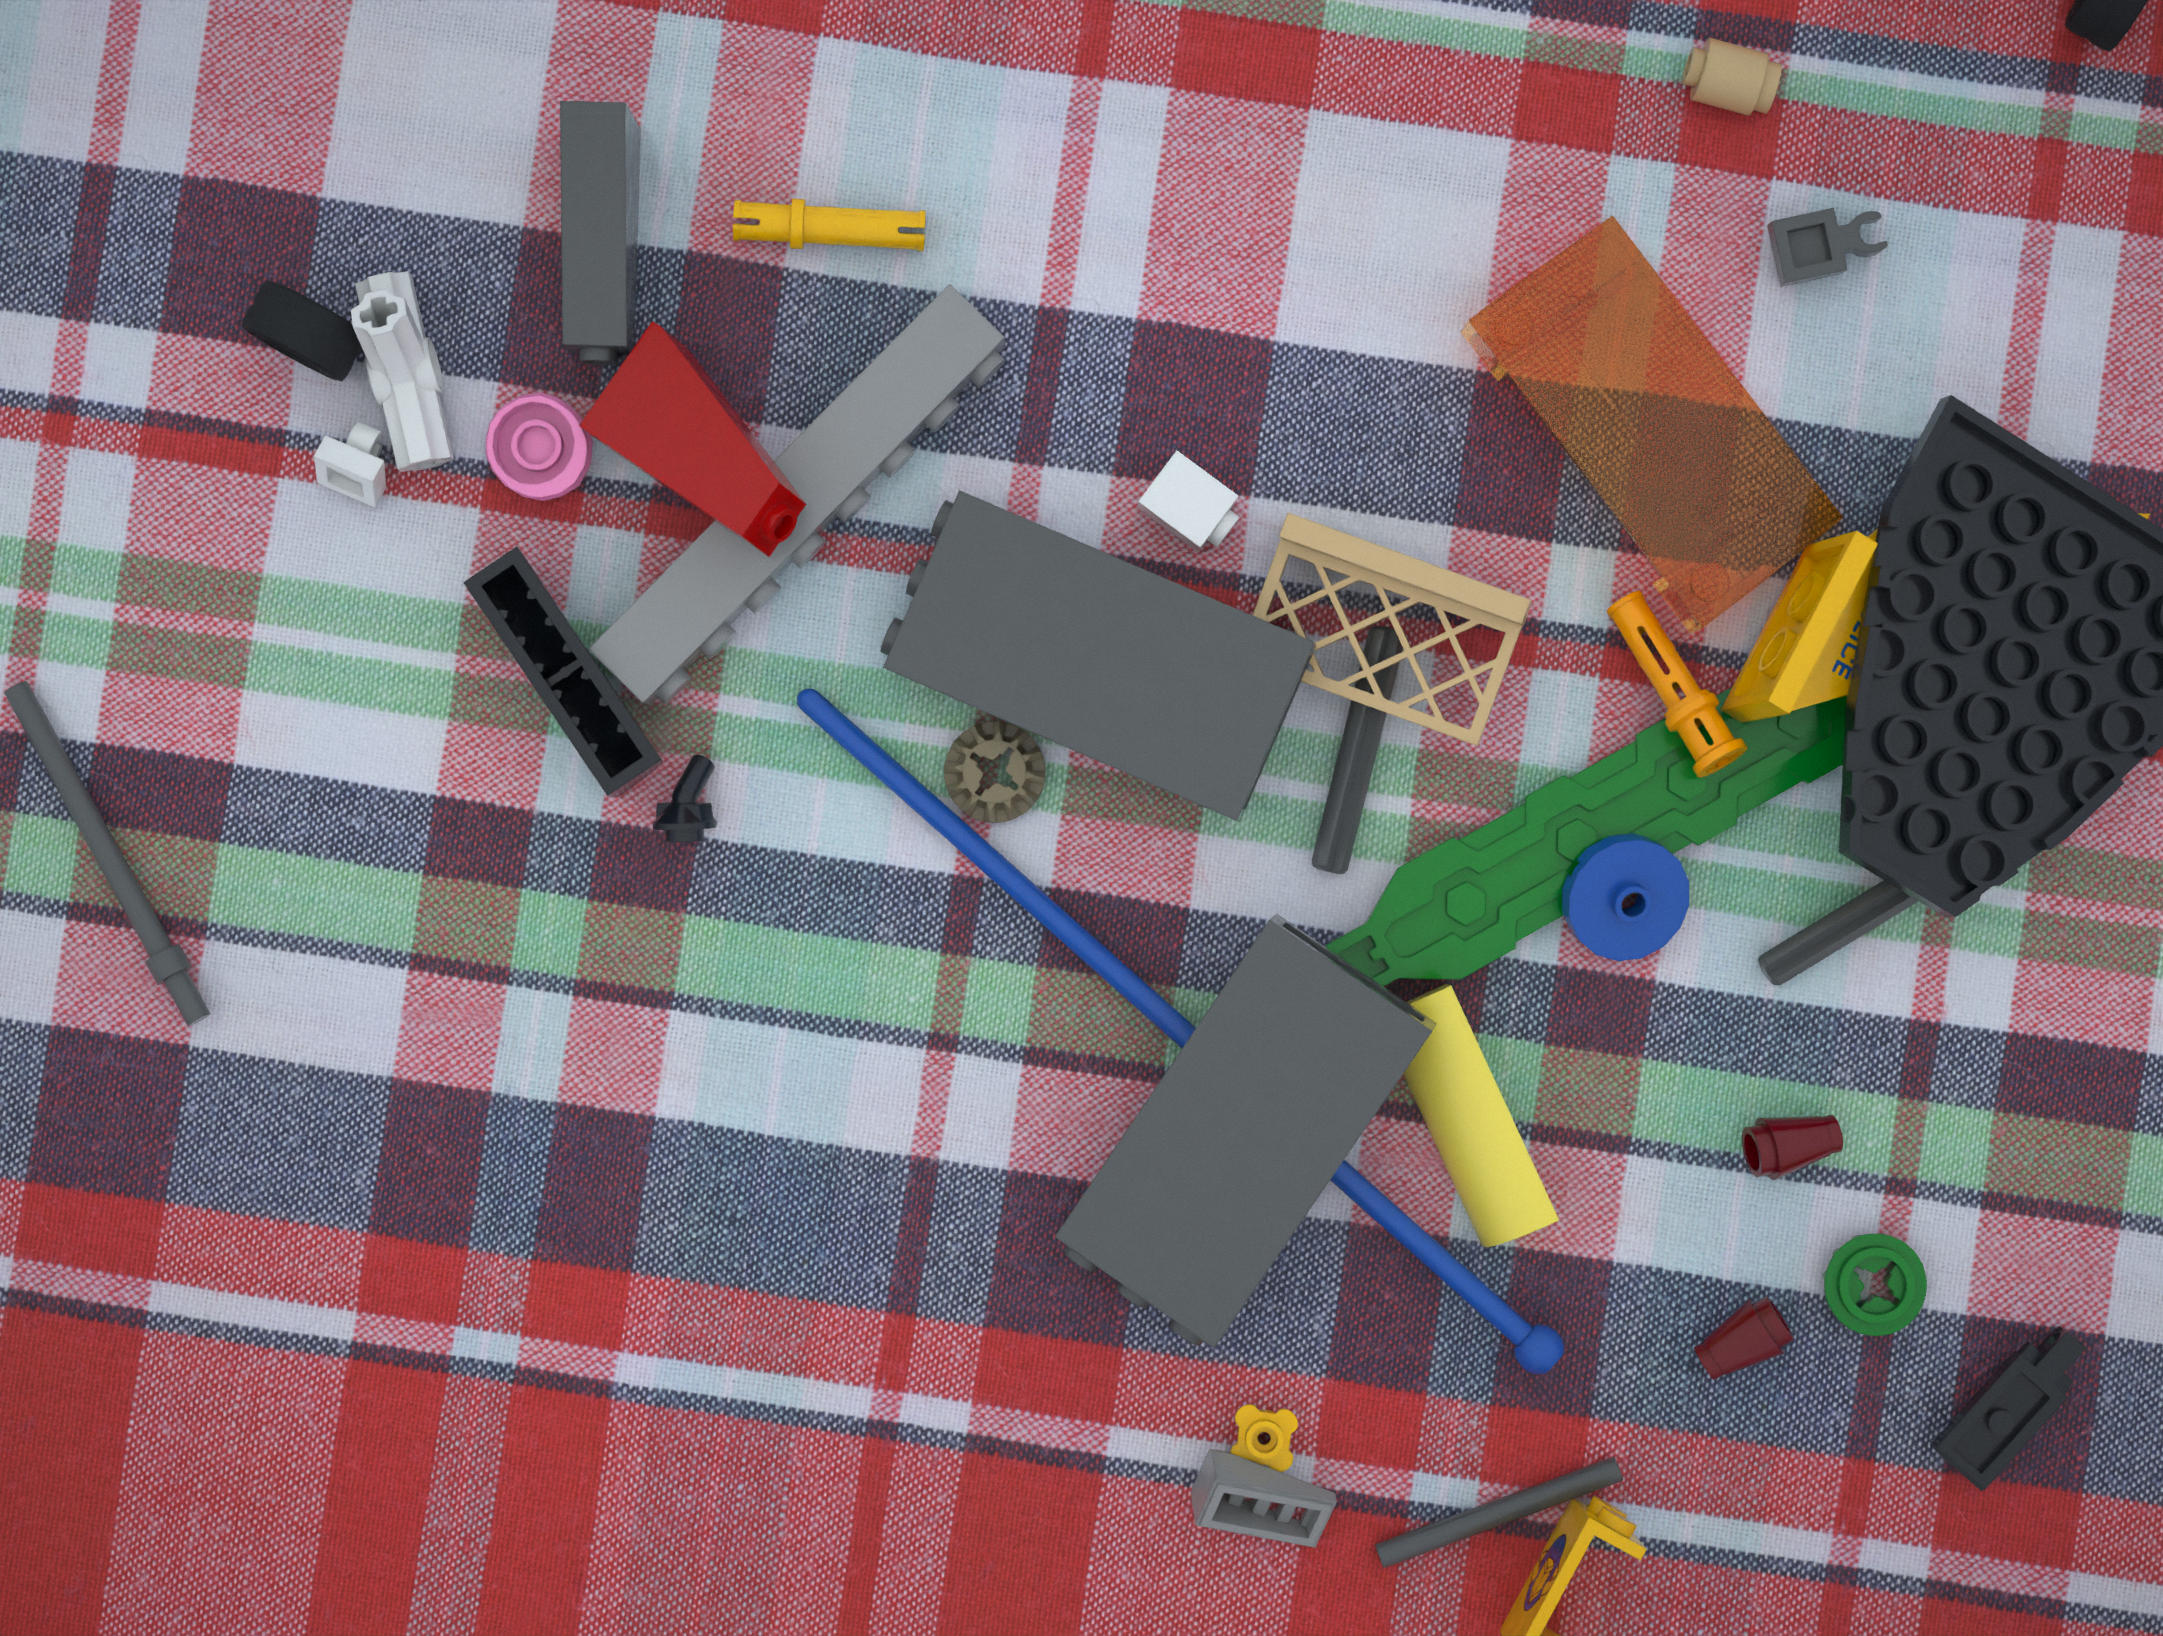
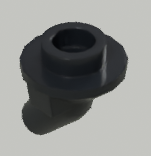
(684, 816)

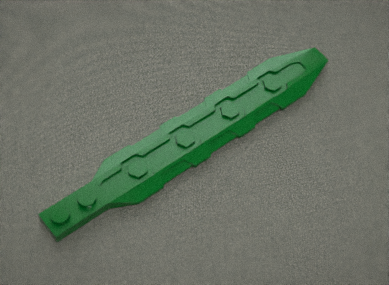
(1506, 880)

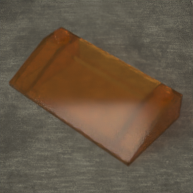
(1654, 422)

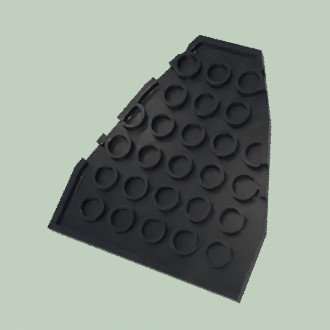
(1995, 663)

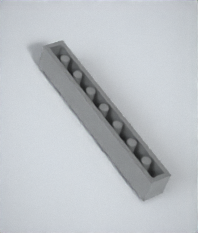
(830, 468)

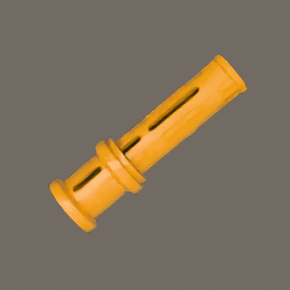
(1685, 715)

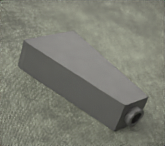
(599, 228)

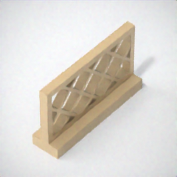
(1408, 578)

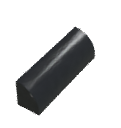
(564, 673)

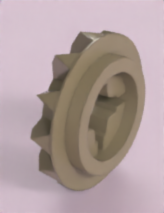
(998, 802)

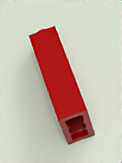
(689, 438)

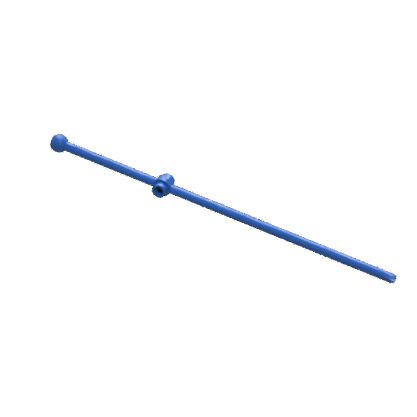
(1535, 1347)

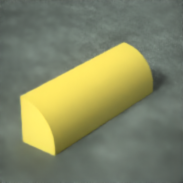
(1474, 1127)

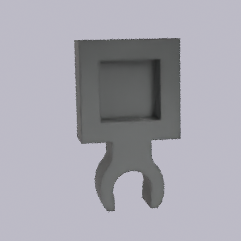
(1815, 246)

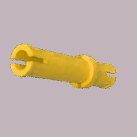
(828, 225)

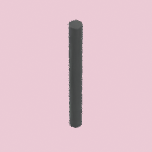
(1498, 1512)

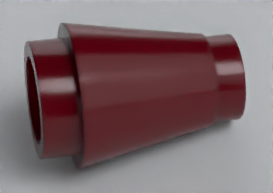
(1789, 1143)
(1744, 1339)

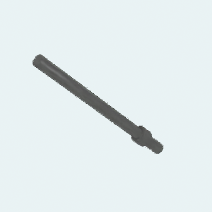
(166, 962)

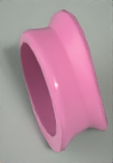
(538, 446)

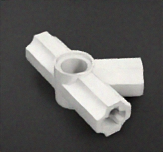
(402, 369)

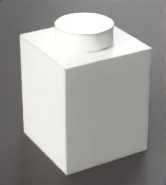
(1190, 503)

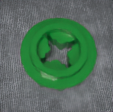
(1904, 1280)

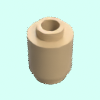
(1731, 77)

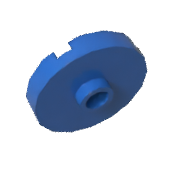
(1602, 881)

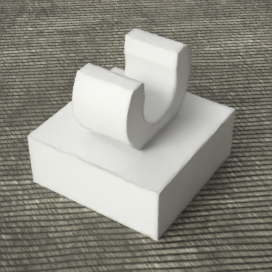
(353, 466)

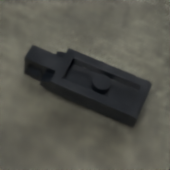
(2009, 1408)

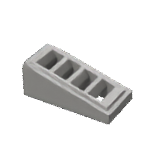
(1229, 1478)

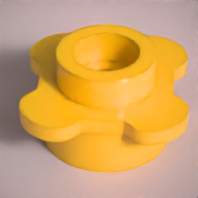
(1277, 1425)

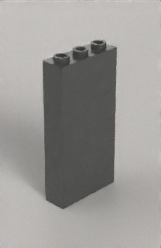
(1097, 654)
(1244, 1132)

